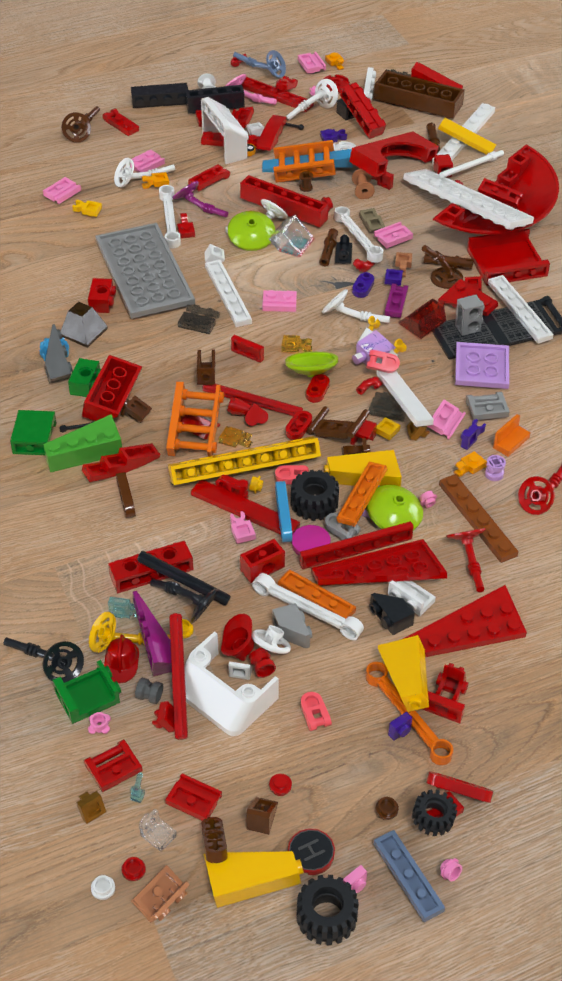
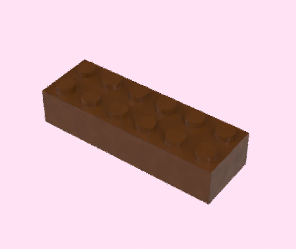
(419, 94)

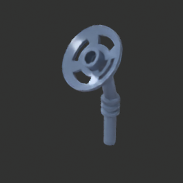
(272, 65)

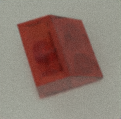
(424, 318)

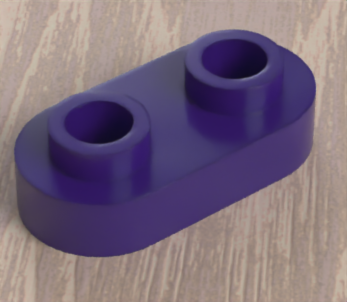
(363, 285)

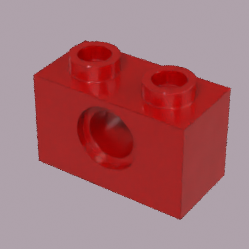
(101, 295)
(262, 559)

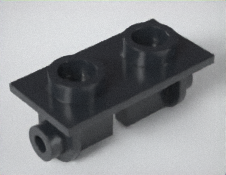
(343, 250)

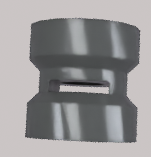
(149, 690)

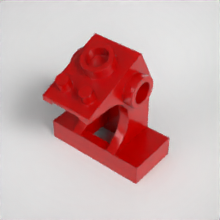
(452, 681)

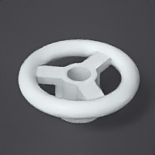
(270, 638)

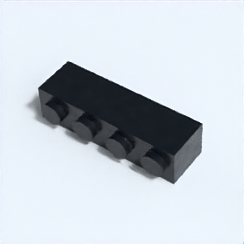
(159, 95)
(228, 96)

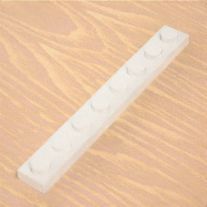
(473, 124)

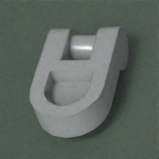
(338, 528)

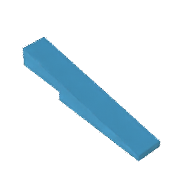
(340, 157)

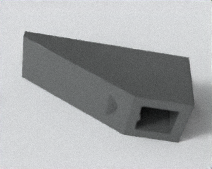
(55, 363)

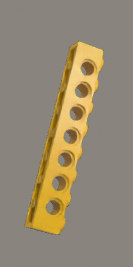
(244, 460)

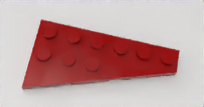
(396, 563)
(478, 624)

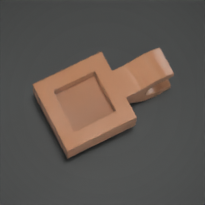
(404, 261)

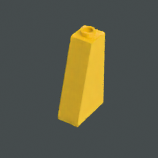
(349, 468)
(408, 670)
(252, 875)

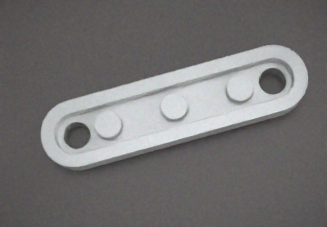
(370, 82)

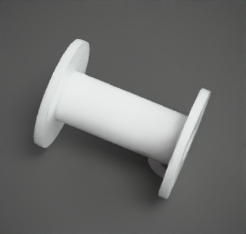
(206, 81)

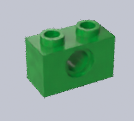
(83, 377)

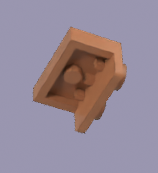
(160, 894)

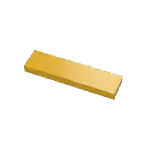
(466, 136)

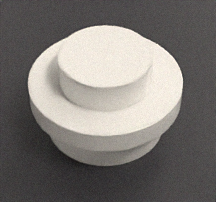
(103, 887)

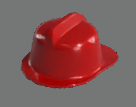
(237, 637)
(122, 659)

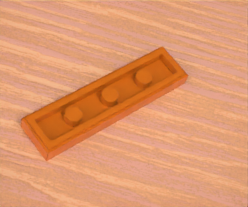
(361, 494)
(316, 594)

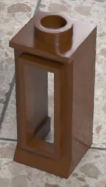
(205, 370)

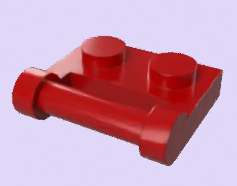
(116, 770)

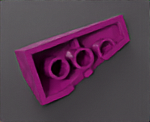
(154, 638)

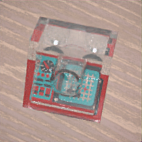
(292, 237)

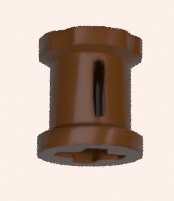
(306, 178)

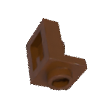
(136, 408)
(356, 449)

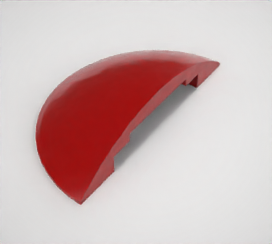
(525, 172)

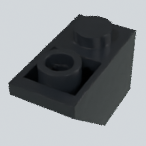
(392, 611)

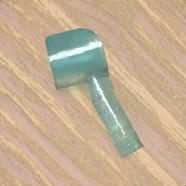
(136, 793)

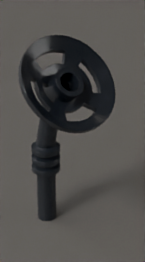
(201, 602)
(57, 659)

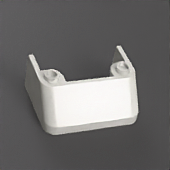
(219, 119)
(217, 701)

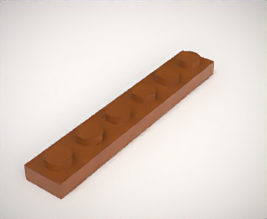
(478, 518)

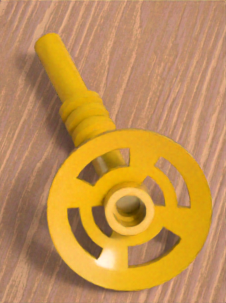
(107, 634)

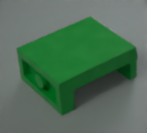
(32, 431)
(88, 693)

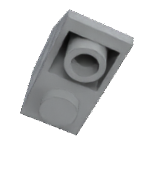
(293, 624)

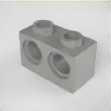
(469, 315)

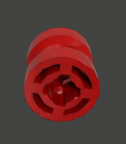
(263, 664)

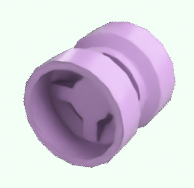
(495, 467)

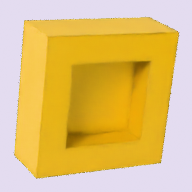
(387, 428)

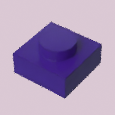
(393, 276)
(400, 726)

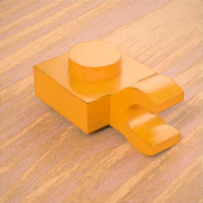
(334, 59)
(155, 179)
(471, 463)

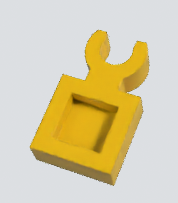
(89, 208)

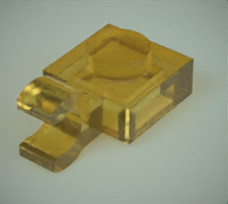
(293, 343)
(233, 437)

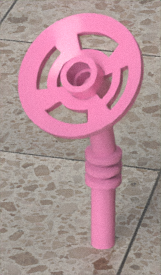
(254, 97)

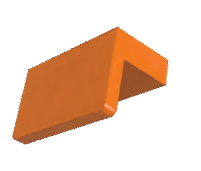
(510, 436)

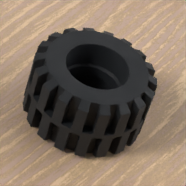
(314, 495)
(327, 891)

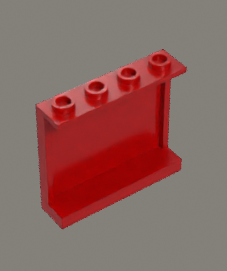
(507, 256)

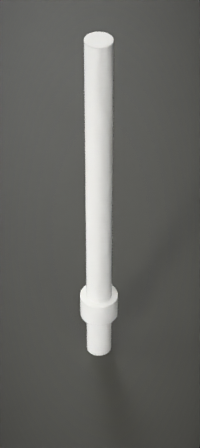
(489, 157)

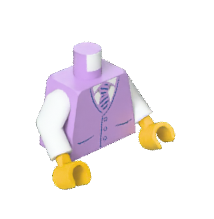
(375, 341)

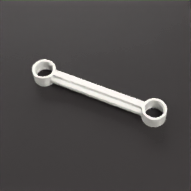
(172, 237)
(374, 253)
(349, 627)

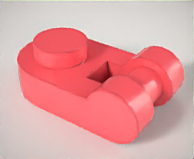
(389, 361)
(289, 472)
(313, 704)

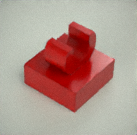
(165, 716)

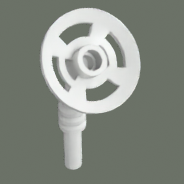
(319, 94)
(127, 172)
(272, 211)
(337, 303)

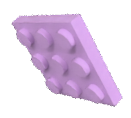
(482, 365)

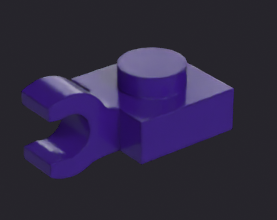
(470, 435)

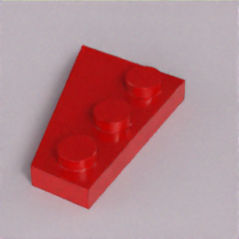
(463, 289)

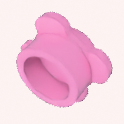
(97, 718)

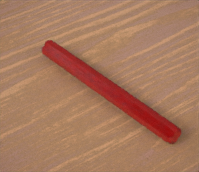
(250, 398)
(178, 677)

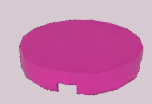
(309, 537)

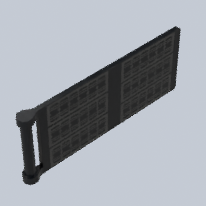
(497, 328)

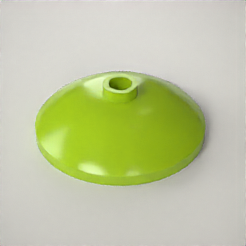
(250, 230)
(311, 362)
(394, 506)

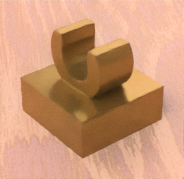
(416, 432)
(91, 806)

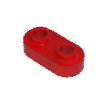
(317, 388)
(298, 425)

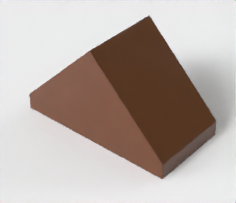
(261, 815)

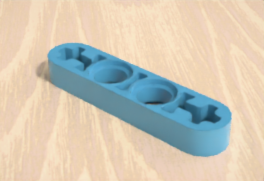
(283, 511)

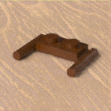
(336, 428)

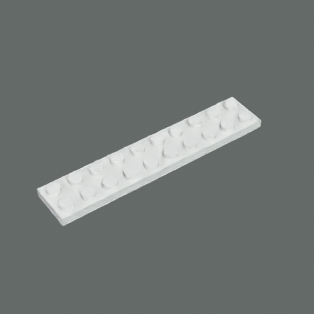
(469, 199)

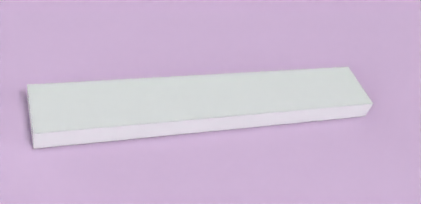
(228, 293)
(520, 309)
(406, 398)

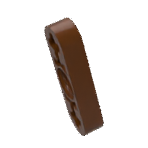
(125, 494)
(214, 840)

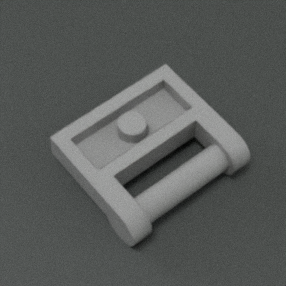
(487, 406)

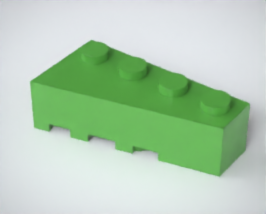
(83, 445)

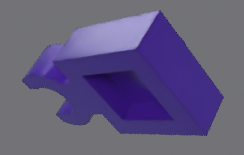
(331, 134)

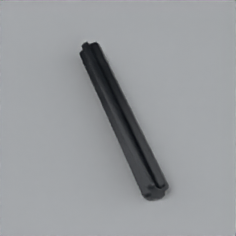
(181, 577)

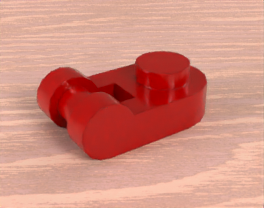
(286, 83)
(233, 485)

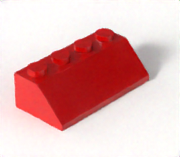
(110, 388)

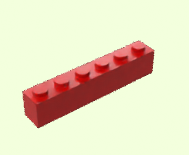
(293, 203)

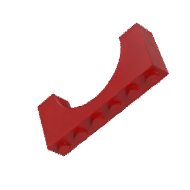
(372, 156)

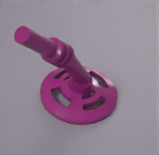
(187, 193)

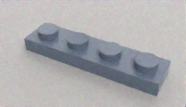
(409, 876)

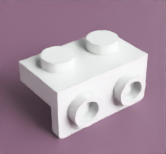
(413, 594)

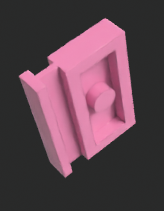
(311, 62)
(147, 161)
(61, 190)
(393, 235)
(279, 301)
(446, 419)

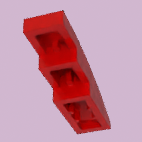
(271, 132)
(125, 461)

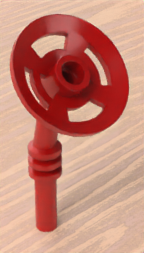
(537, 494)
(473, 566)

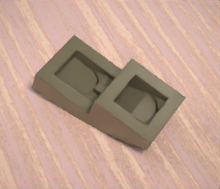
(371, 219)

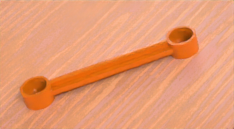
(418, 723)

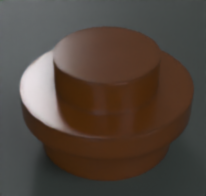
(387, 808)

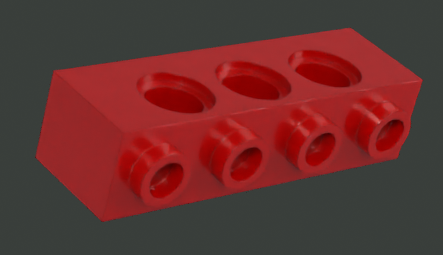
(130, 573)

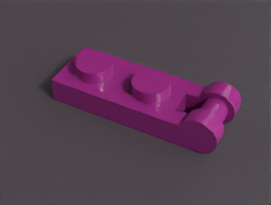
(396, 300)

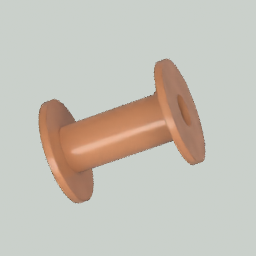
(364, 189)

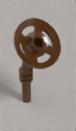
(83, 124)
(444, 272)

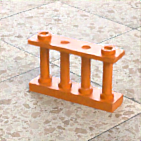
(317, 168)
(179, 411)

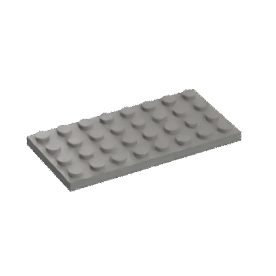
(144, 270)

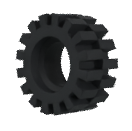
(431, 823)

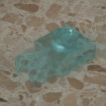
(121, 607)

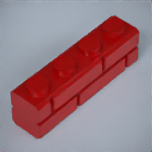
(362, 110)

